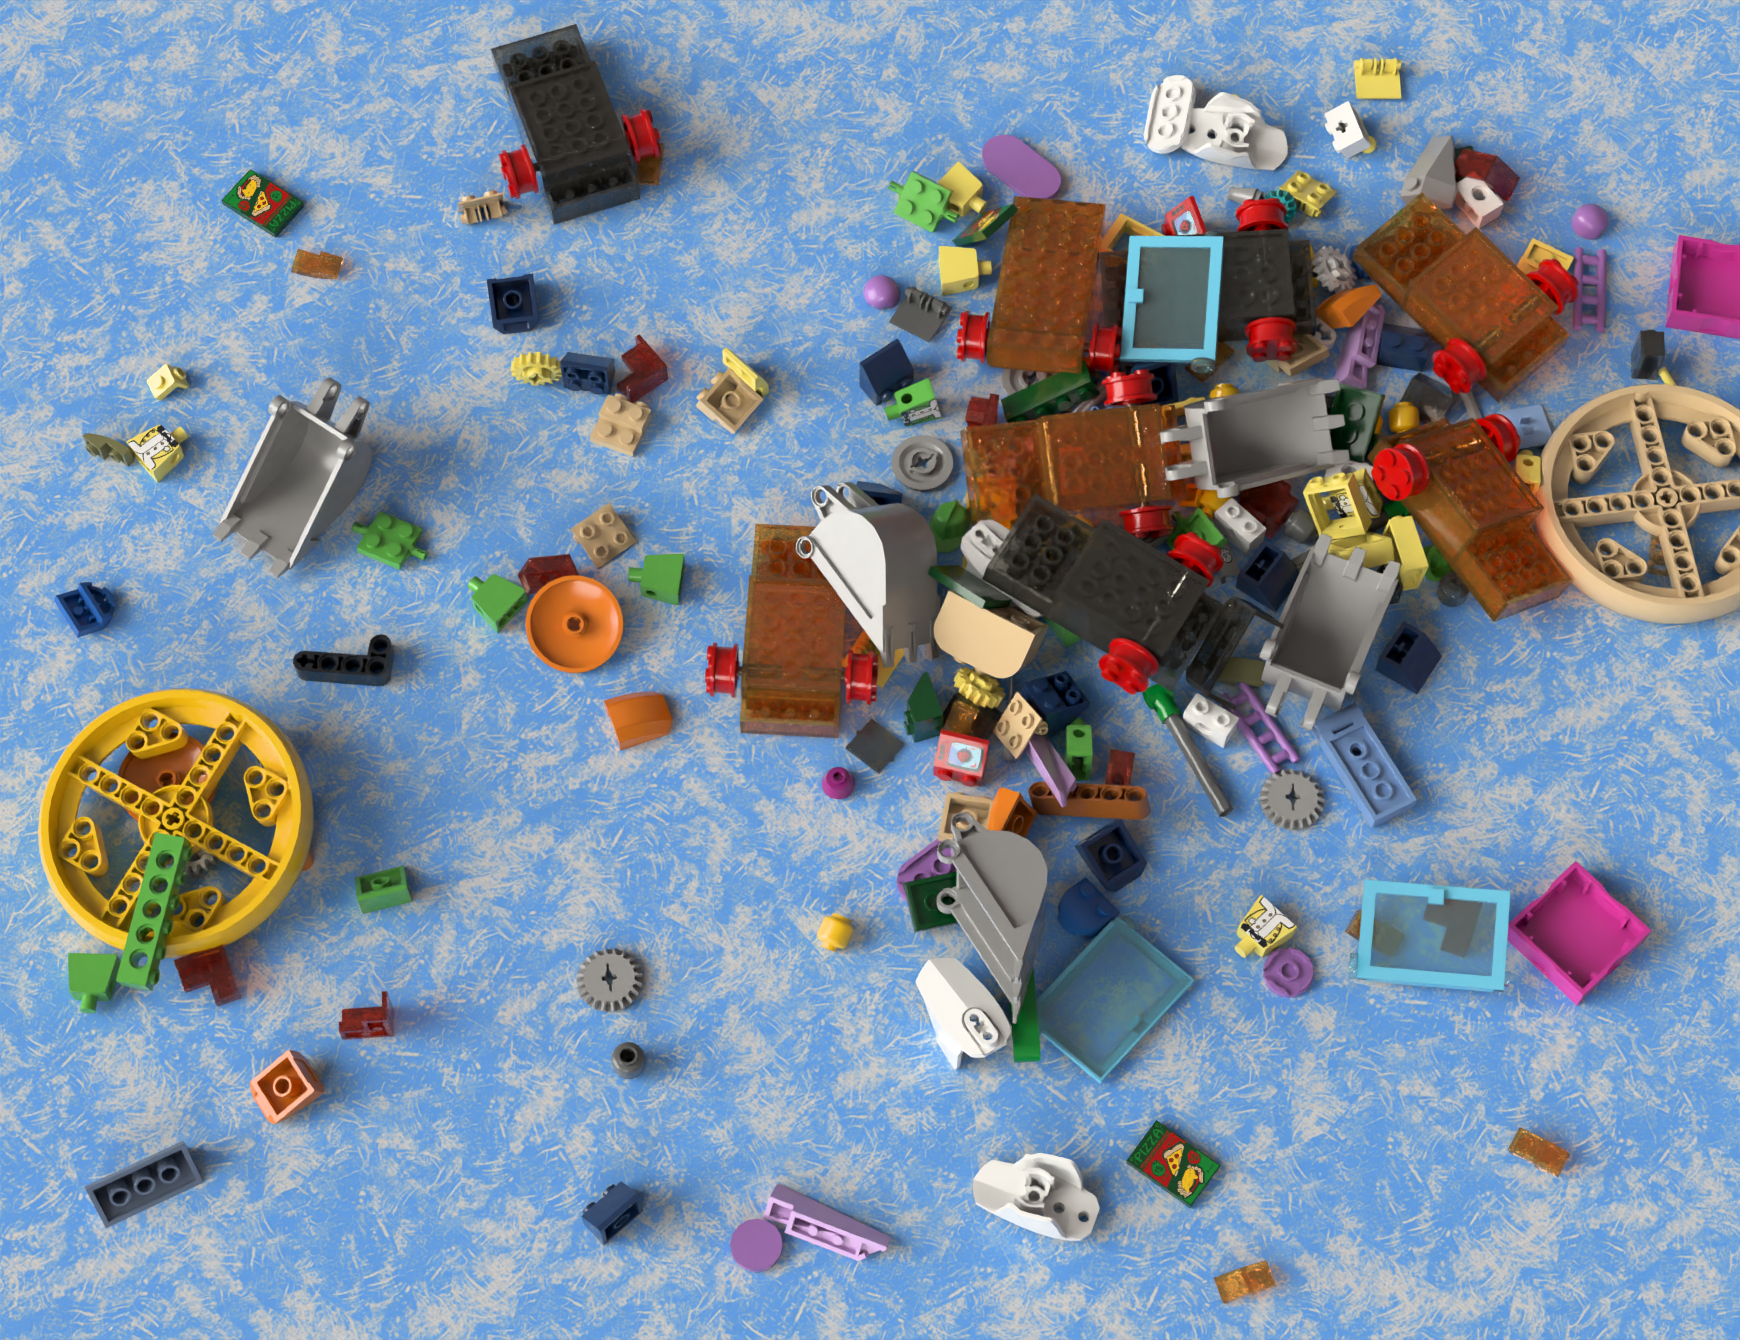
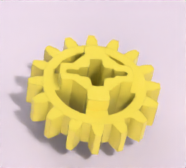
(536, 368)
(979, 688)

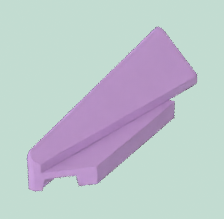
(1361, 348)
(1051, 767)
(823, 1225)

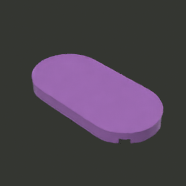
(1020, 167)
(923, 865)

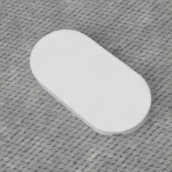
(1170, 114)

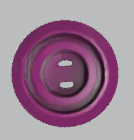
(838, 783)

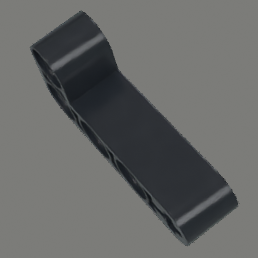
(312, 665)

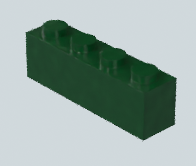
(1051, 395)

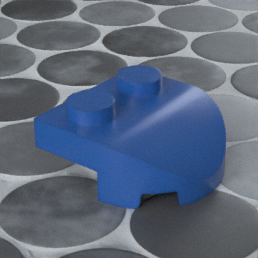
(86, 608)
(1085, 910)

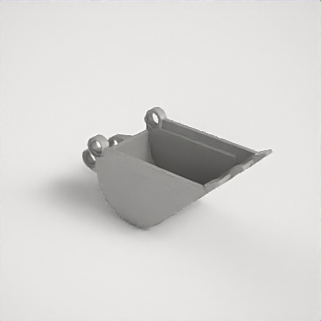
(1258, 437)
(298, 477)
(878, 568)
(1326, 630)
(998, 900)

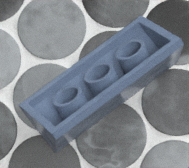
(144, 1184)

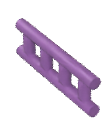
(1599, 280)
(1273, 733)

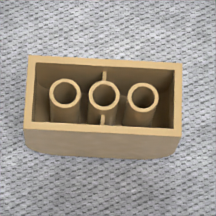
(988, 639)

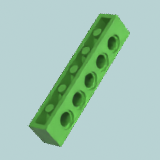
(162, 849)

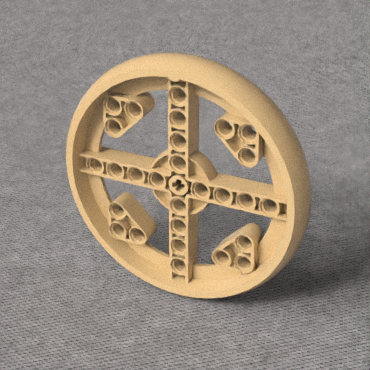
(1662, 502)

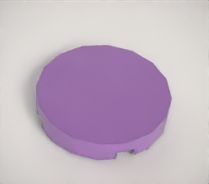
(1288, 972)
(756, 1245)

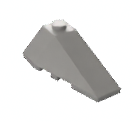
(1433, 174)

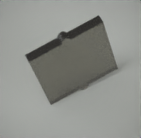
(875, 746)

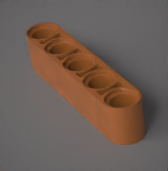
(1093, 801)

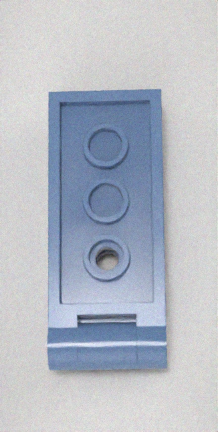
(1372, 775)

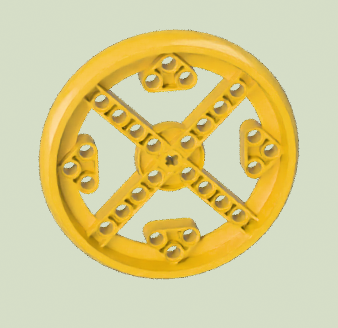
(129, 723)

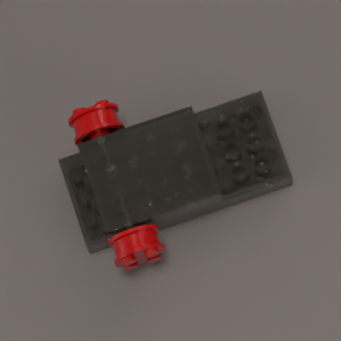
(568, 128)
(1263, 284)
(1112, 591)

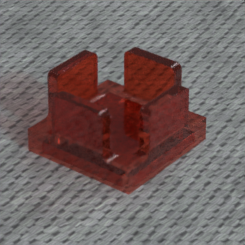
(982, 411)
(1269, 504)

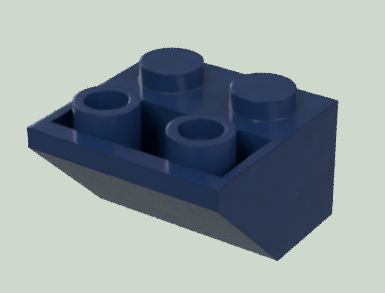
(587, 373)
(1268, 576)
(1409, 658)
(1055, 700)

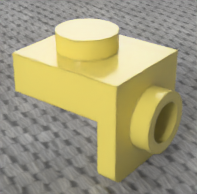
(166, 380)

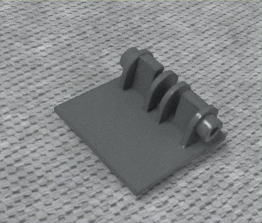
(920, 314)

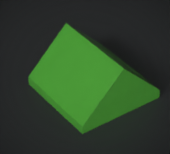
(382, 889)

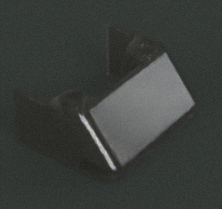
(1221, 644)

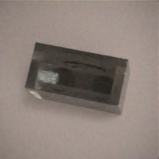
(1647, 355)

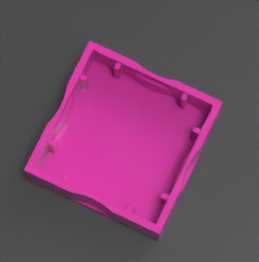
(1704, 287)
(1576, 933)

